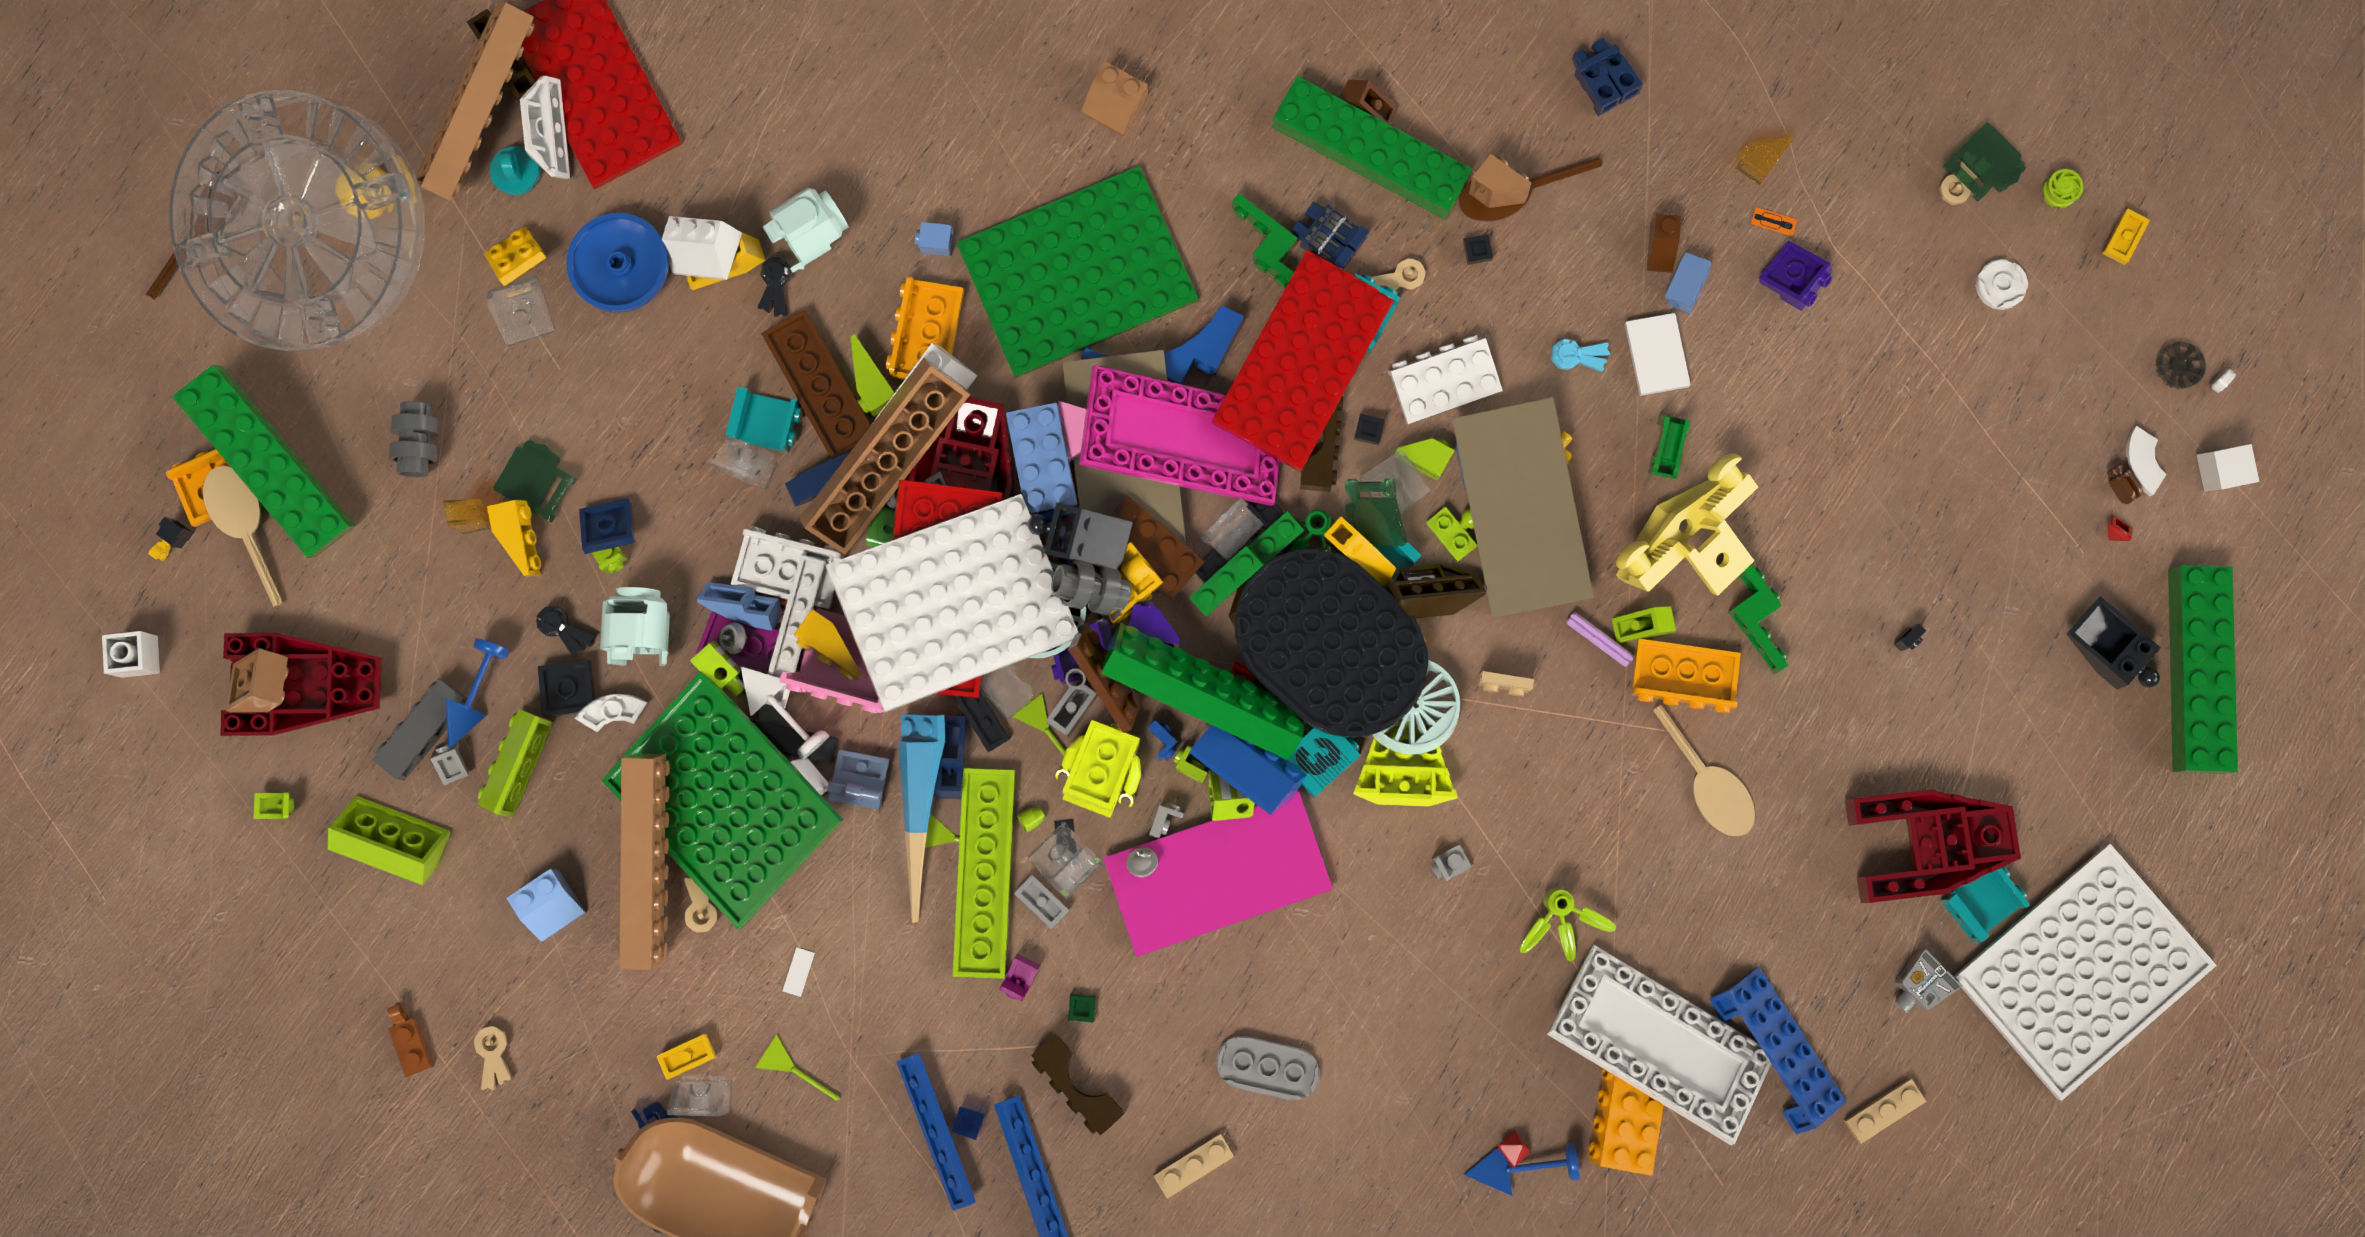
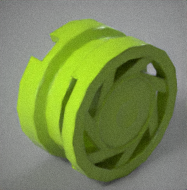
(2062, 188)

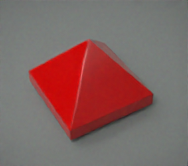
(2118, 529)
(1242, 672)
(1513, 1148)

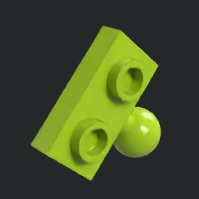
(1453, 533)

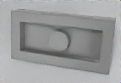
(1041, 902)

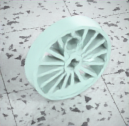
(1425, 706)

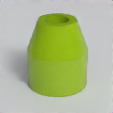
(1031, 818)

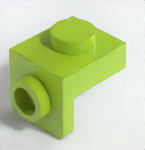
(272, 805)

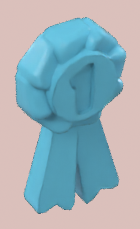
(1568, 354)

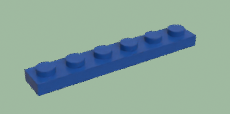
(936, 1132)
(1030, 1168)

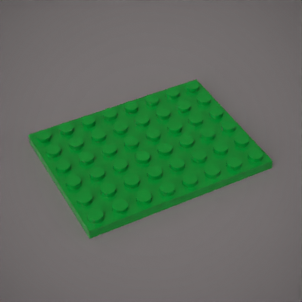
(1077, 272)
(734, 801)

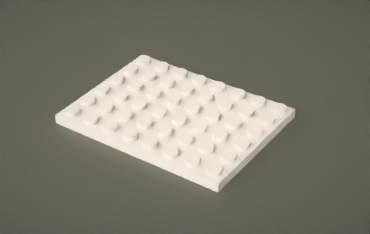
(951, 602)
(2084, 971)

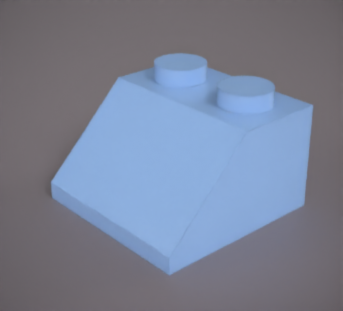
(546, 904)

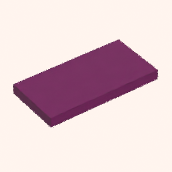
(757, 648)

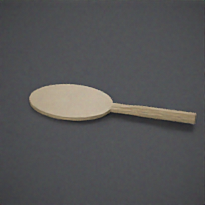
(237, 514)
(1716, 791)

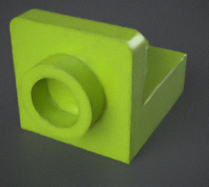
(610, 560)
(1193, 770)

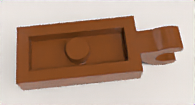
(408, 1042)

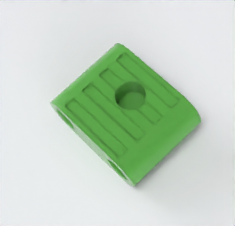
(881, 528)

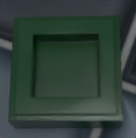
(1082, 1008)

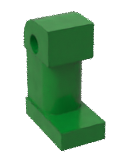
(1670, 446)

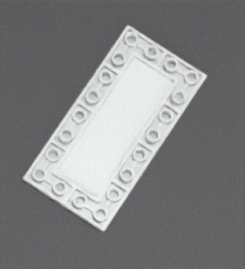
(1661, 1044)

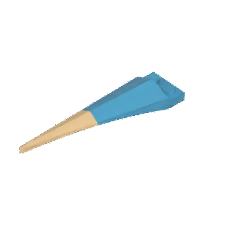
(919, 764)

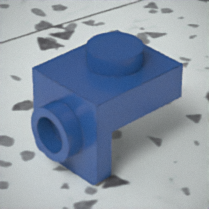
(1163, 733)

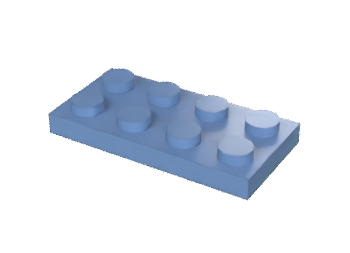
(1041, 457)

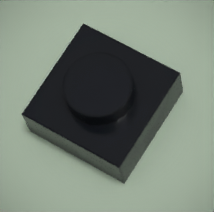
(1478, 249)
(1369, 429)
(1910, 638)

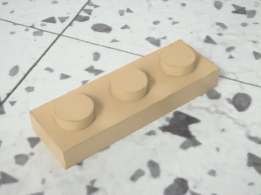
(1884, 1111)
(1193, 1165)

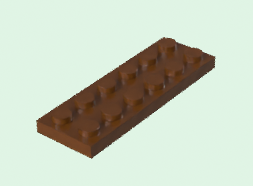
(817, 383)

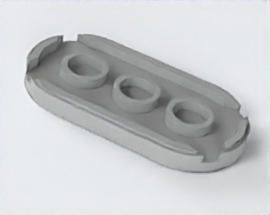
(1268, 1067)

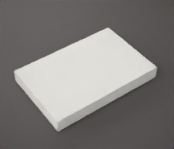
(1657, 354)

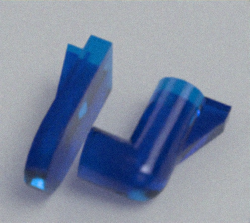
(654, 1109)

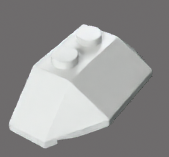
(545, 127)

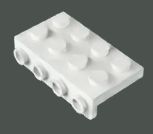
(1445, 379)
(771, 562)

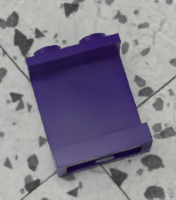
(1066, 662)

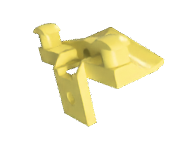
(1703, 506)

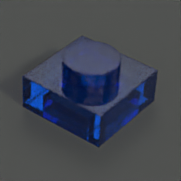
(968, 1122)

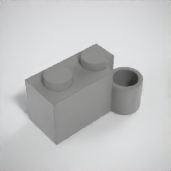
(1072, 706)

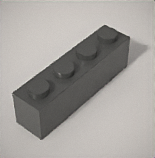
(418, 732)

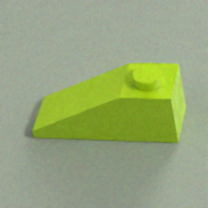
(870, 383)

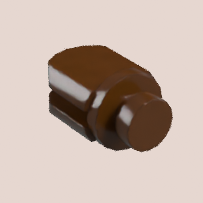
(2124, 485)

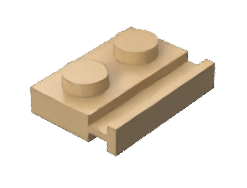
(1516, 685)

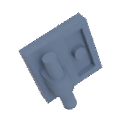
(859, 779)

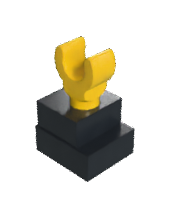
(172, 534)

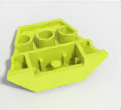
(1404, 778)

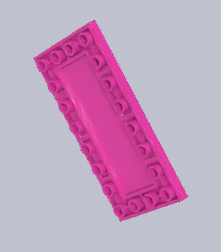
(1167, 437)
(1219, 876)

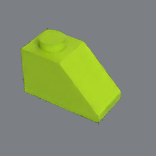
(1429, 456)
(1644, 624)

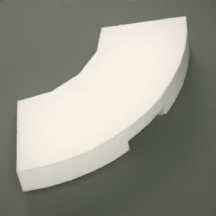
(2142, 461)
(611, 708)

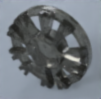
(2180, 365)

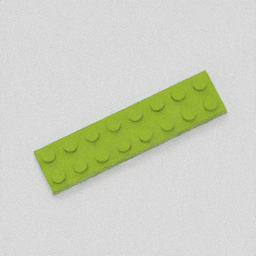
(984, 873)

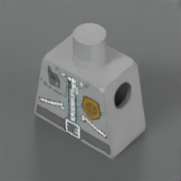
(1924, 982)

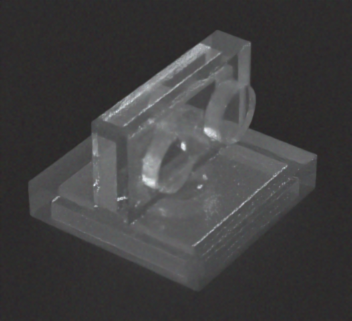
(1409, 483)
(1232, 529)

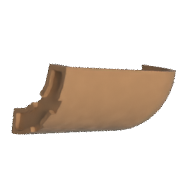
(711, 1184)

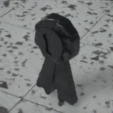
(776, 274)
(554, 622)

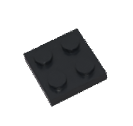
(565, 687)

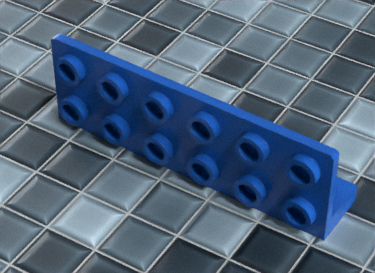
(1785, 1047)

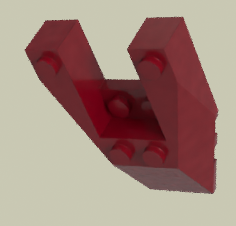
(971, 450)
(1949, 840)

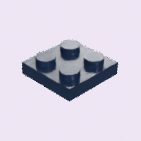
(607, 526)

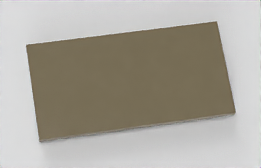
(1104, 490)
(1523, 508)

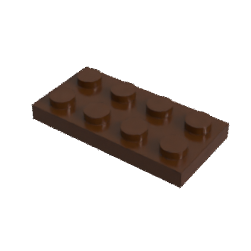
(1159, 547)
(1117, 697)

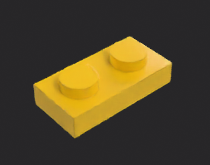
(2126, 236)
(686, 1056)

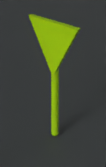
(1035, 716)
(938, 833)
(778, 1059)

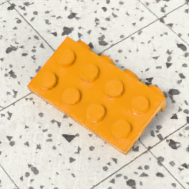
(925, 317)
(189, 483)
(1685, 675)
(1625, 1127)

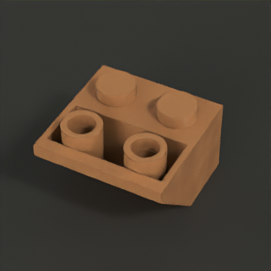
(1498, 184)

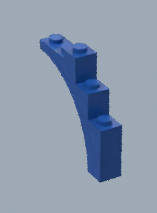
(1204, 350)

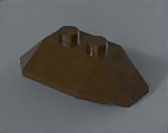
(1434, 589)

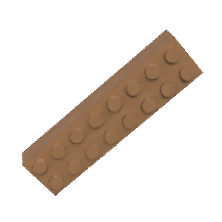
(474, 99)
(884, 456)
(643, 861)

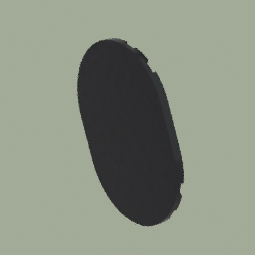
(1331, 643)

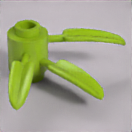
(1565, 928)

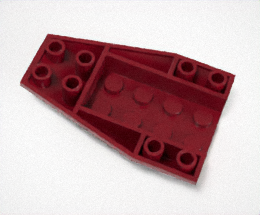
(319, 688)

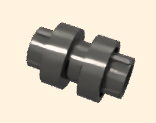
(414, 429)
(1101, 589)

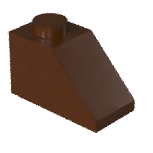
(1369, 99)
(1663, 242)

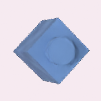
(934, 239)

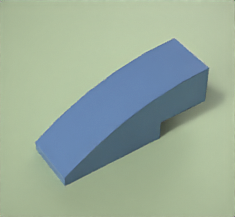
(741, 605)

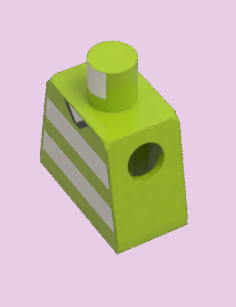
(709, 662)
(1226, 800)

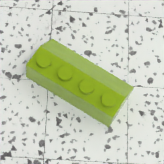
(515, 763)
(387, 840)

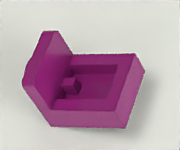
(1019, 978)

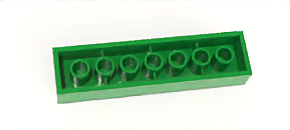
(1371, 148)
(263, 460)
(2202, 669)
(1202, 691)

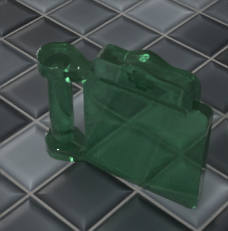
(1989, 159)
(531, 475)
(1375, 517)

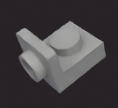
(449, 763)
(1160, 823)
(1450, 863)

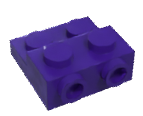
(1797, 275)

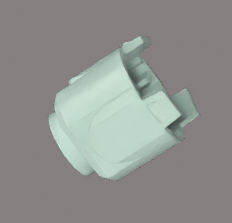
(807, 224)
(634, 624)

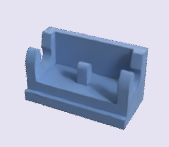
(1688, 282)

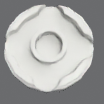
(2001, 284)

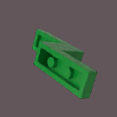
(1275, 246)
(1246, 563)
(1755, 609)

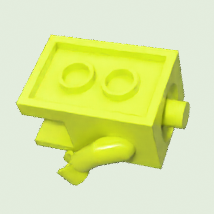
(1099, 767)

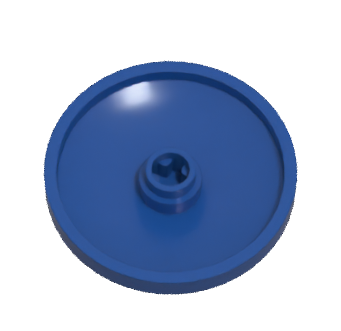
(617, 262)

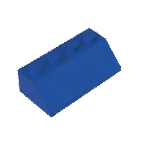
(1250, 769)

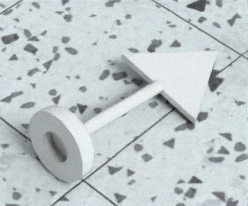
(761, 689)

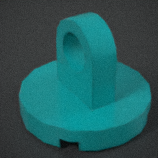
(514, 171)

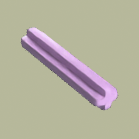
(1600, 639)

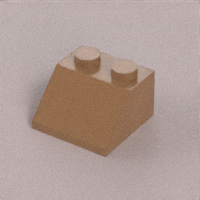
(1114, 98)
(257, 682)

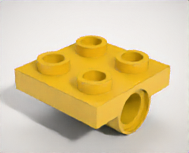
(514, 255)
(1139, 574)

